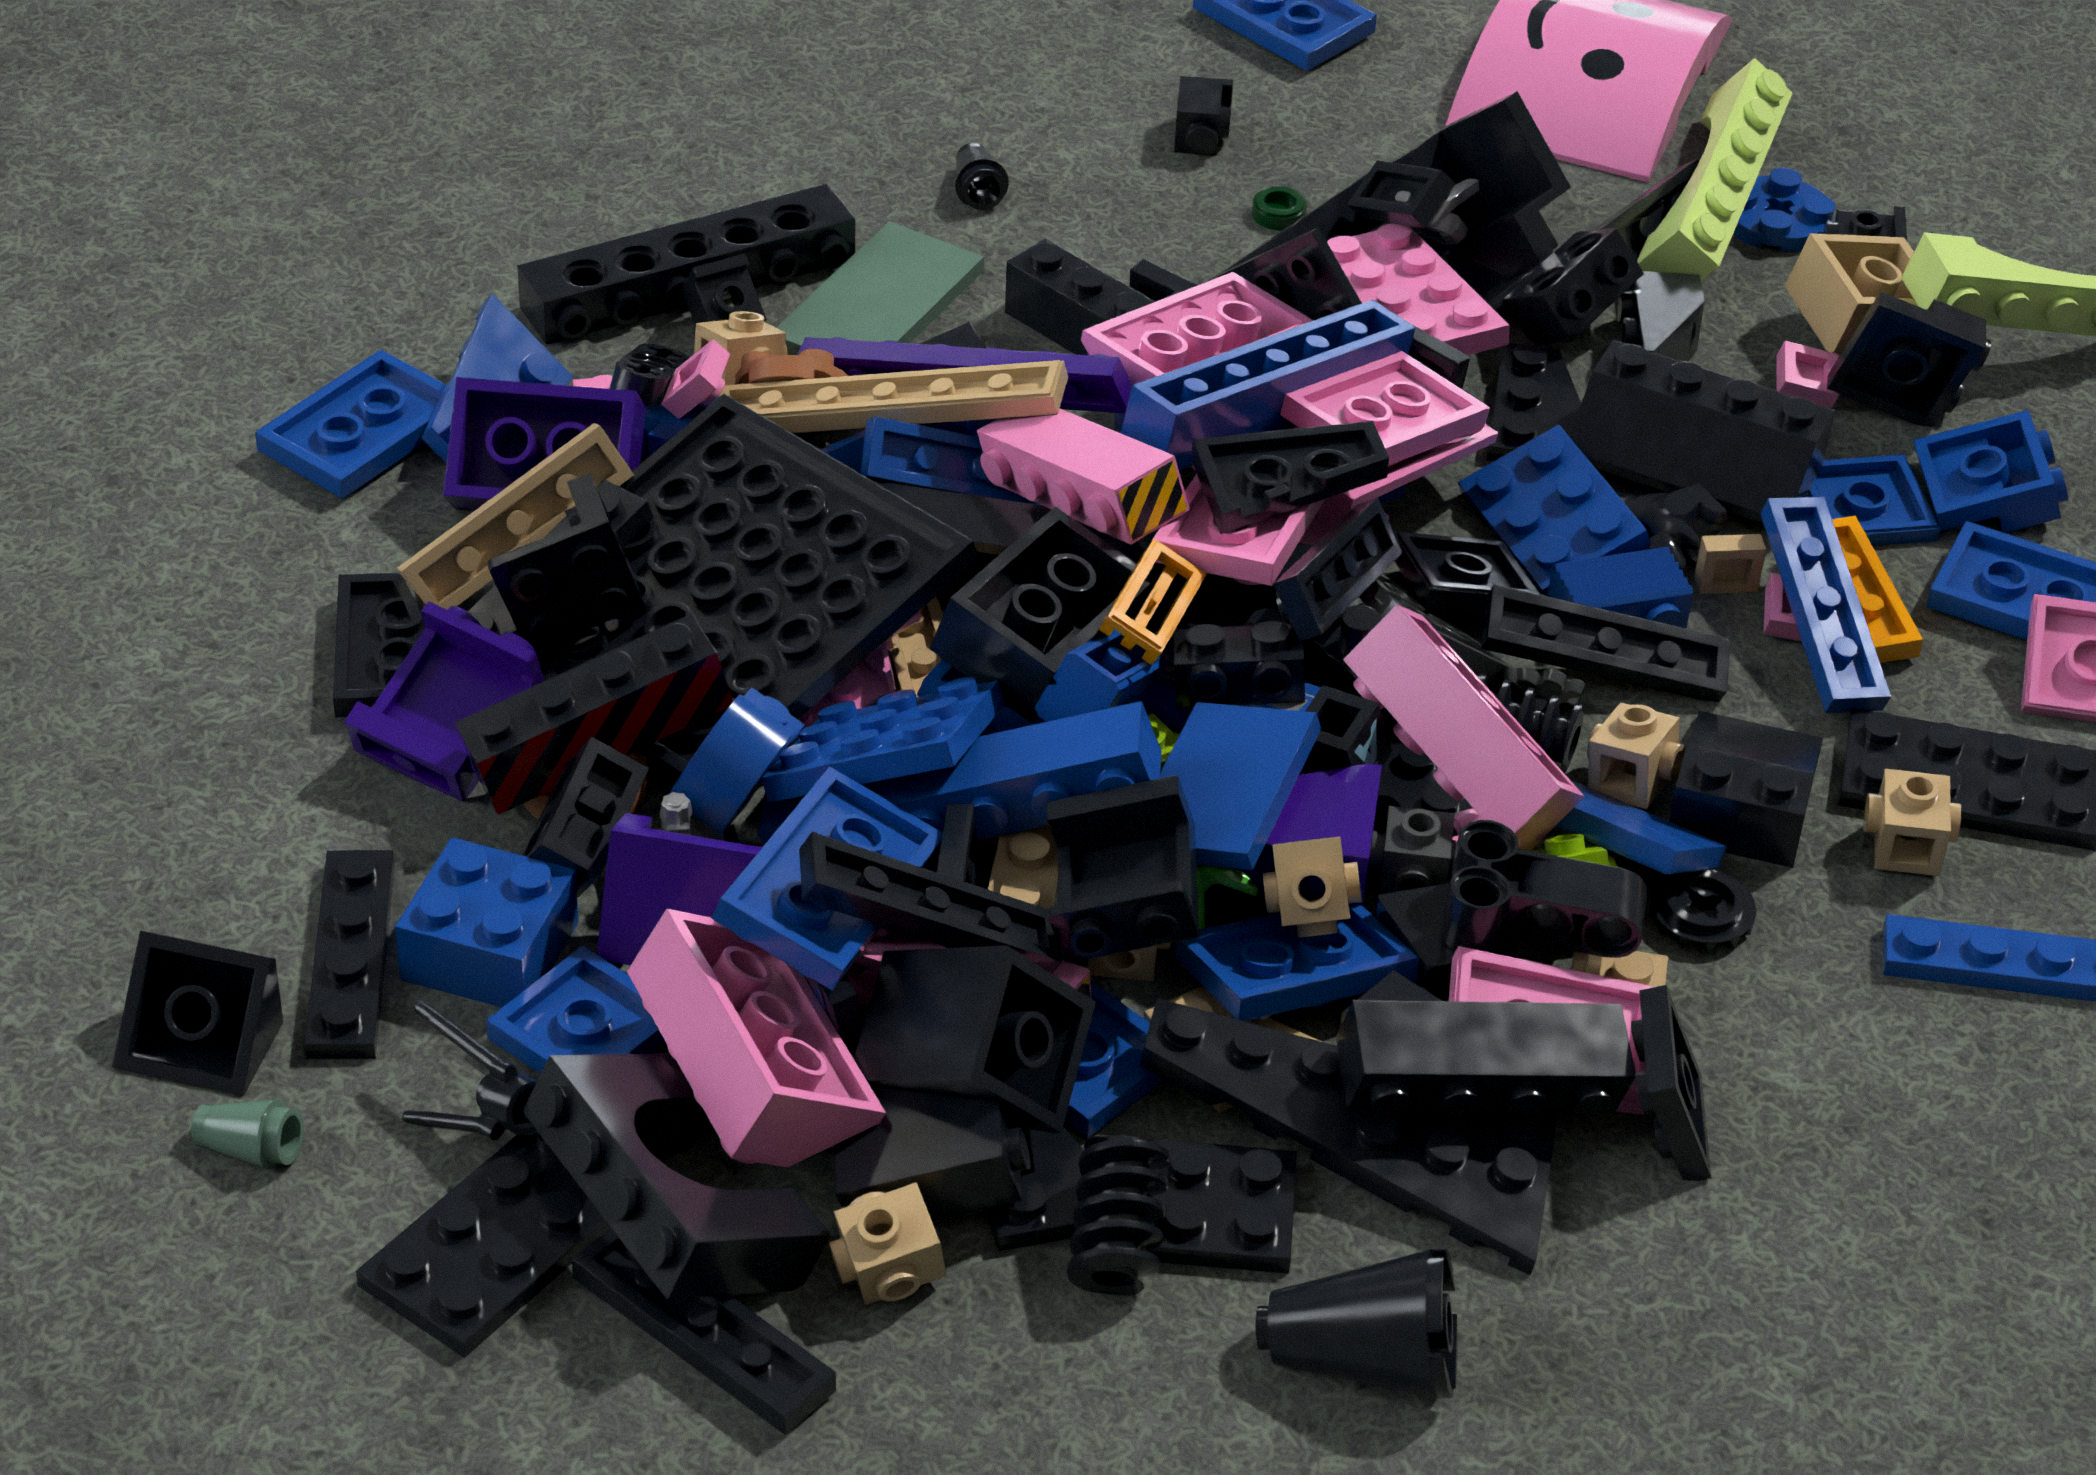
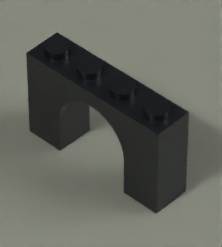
(691, 1239)

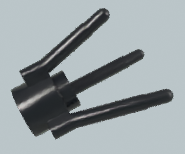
(499, 1094)

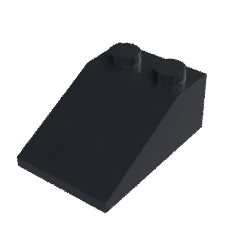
(1746, 786)

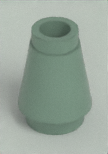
(250, 1131)

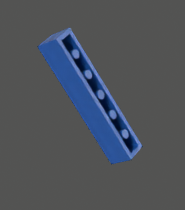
(1248, 384)
(1019, 771)

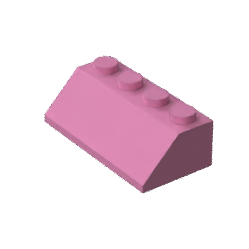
(751, 1043)

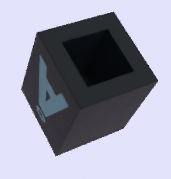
(1349, 732)

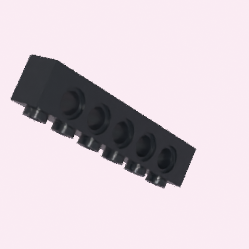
(646, 270)

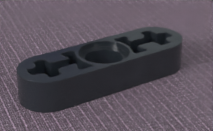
(647, 371)

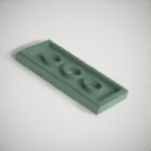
(885, 290)

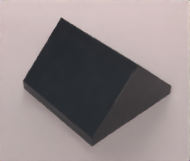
(198, 1013)

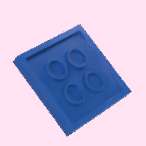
(886, 739)

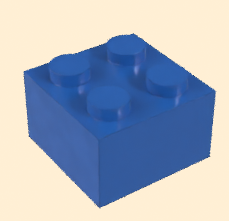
(486, 923)

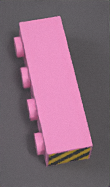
(1085, 472)

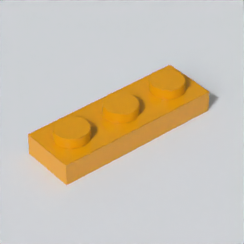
(1884, 611)

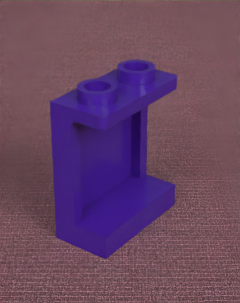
(444, 678)
(660, 872)

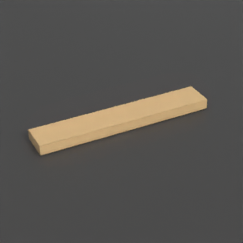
(908, 396)

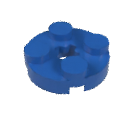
(1783, 212)

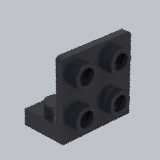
(570, 576)

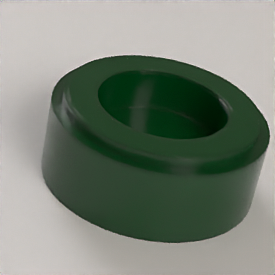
(1278, 207)

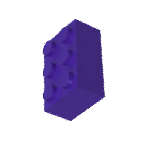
(513, 426)

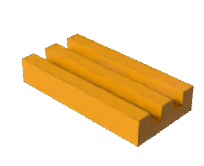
(1134, 630)

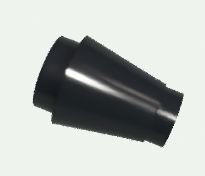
(980, 176)

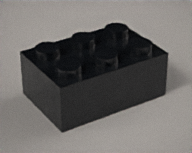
(1034, 608)

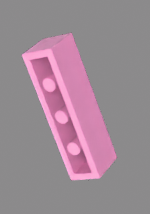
(1460, 727)

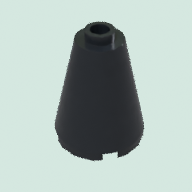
(1370, 1325)

